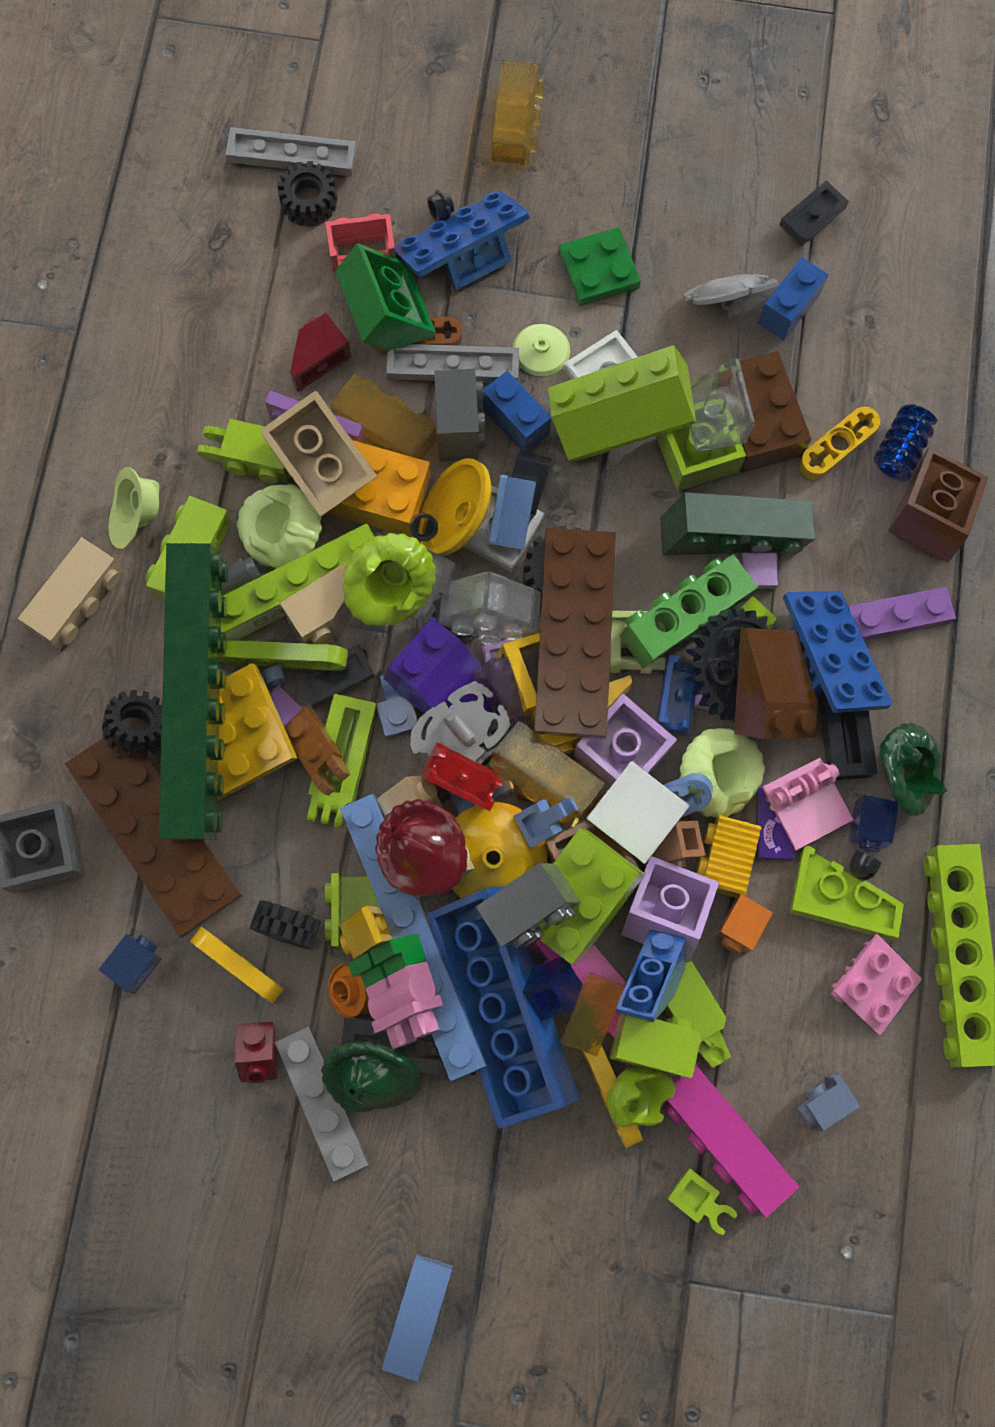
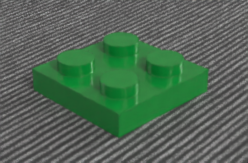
(599, 266)

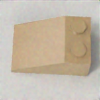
(318, 453)
(319, 610)

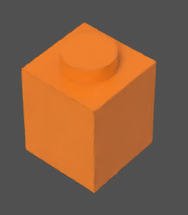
(743, 925)

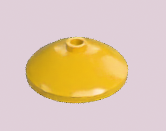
(458, 504)
(495, 832)

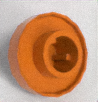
(347, 992)

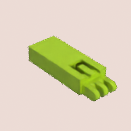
(351, 728)

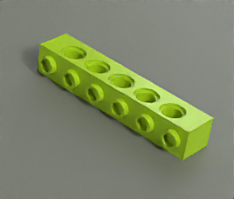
(975, 937)

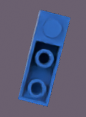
(654, 976)

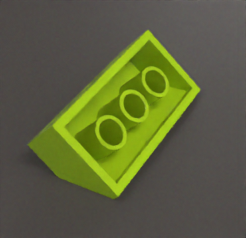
(623, 404)

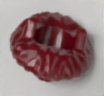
(421, 849)

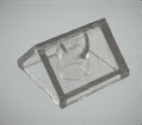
(721, 408)

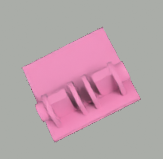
(808, 802)
(876, 984)

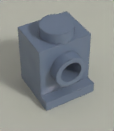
(827, 1103)

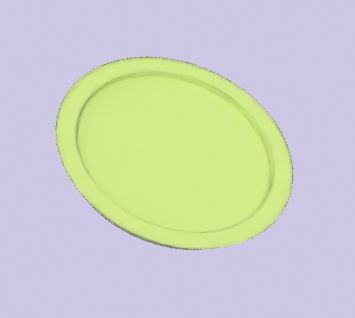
(542, 349)

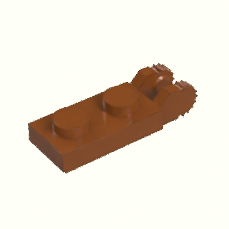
(316, 749)

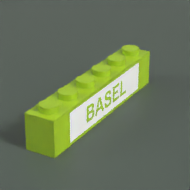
(259, 601)

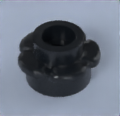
(440, 205)

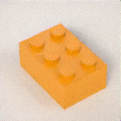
(392, 496)

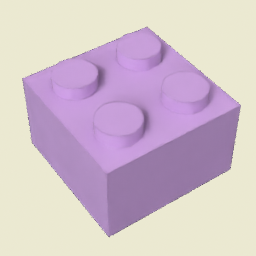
(630, 737)
(670, 903)

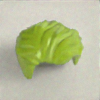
(639, 1096)

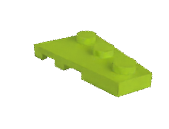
(839, 899)

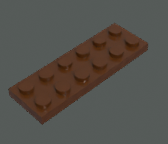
(575, 633)
(177, 873)

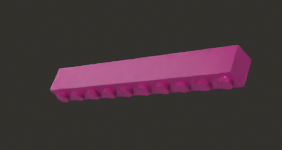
(708, 1117)

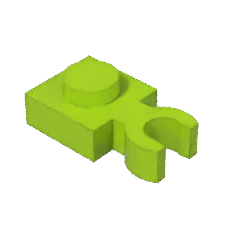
(697, 1199)

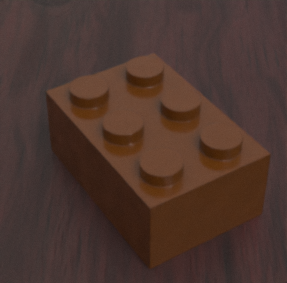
(779, 423)

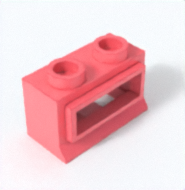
(359, 230)

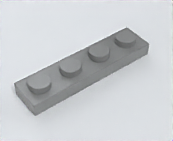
(284, 149)
(421, 361)
(325, 1116)

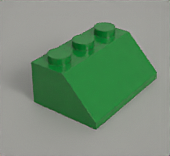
(383, 299)

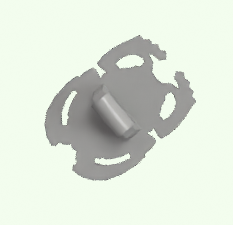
(730, 290)
(460, 726)

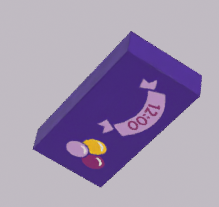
(773, 840)

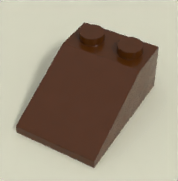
(939, 505)
(774, 687)

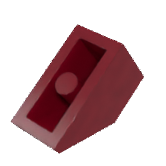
(317, 351)

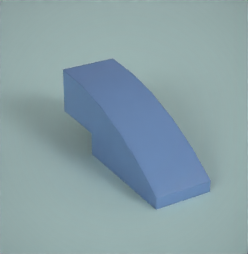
(417, 1317)

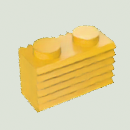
(729, 854)

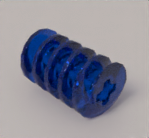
(905, 442)

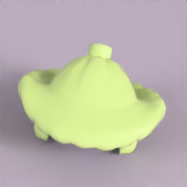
(278, 525)
(731, 765)

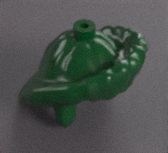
(912, 767)
(369, 1076)

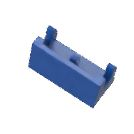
(676, 700)

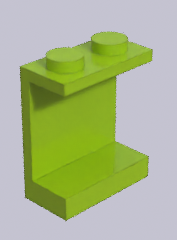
(346, 897)

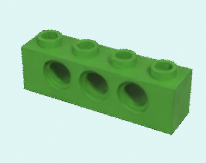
(649, 643)

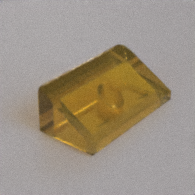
(592, 1014)

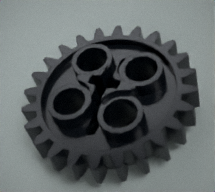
(716, 649)

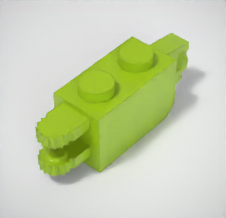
(243, 451)
(696, 1003)

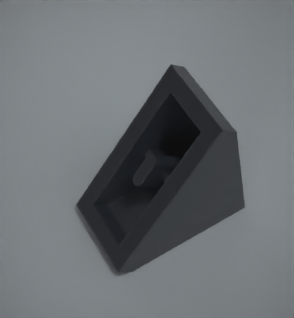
(532, 468)

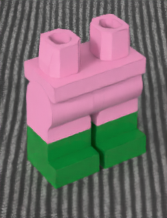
(399, 989)

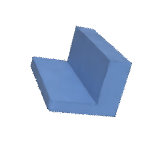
(512, 512)

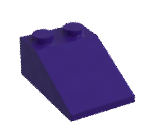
(433, 669)

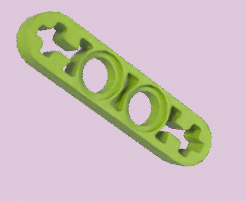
(286, 654)

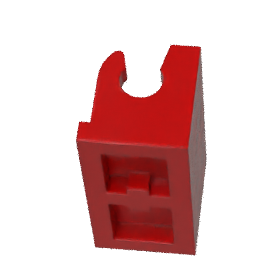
(461, 776)

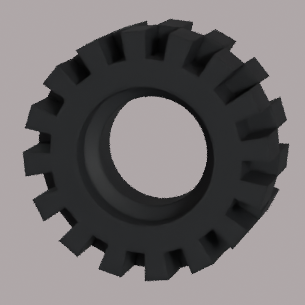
(302, 178)
(127, 738)
(285, 924)

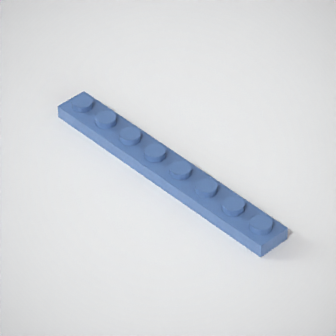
(405, 917)

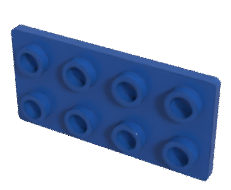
(467, 243)
(836, 652)

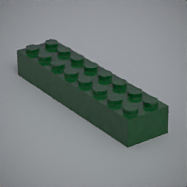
(192, 693)

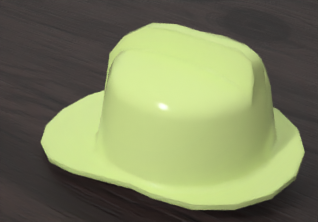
(132, 507)

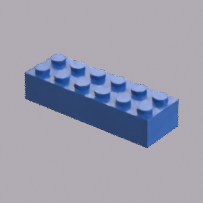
(523, 1056)

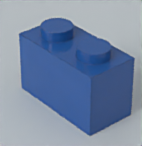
(792, 298)
(516, 412)

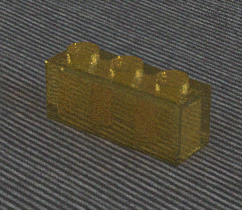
(517, 112)
(385, 418)
(545, 772)

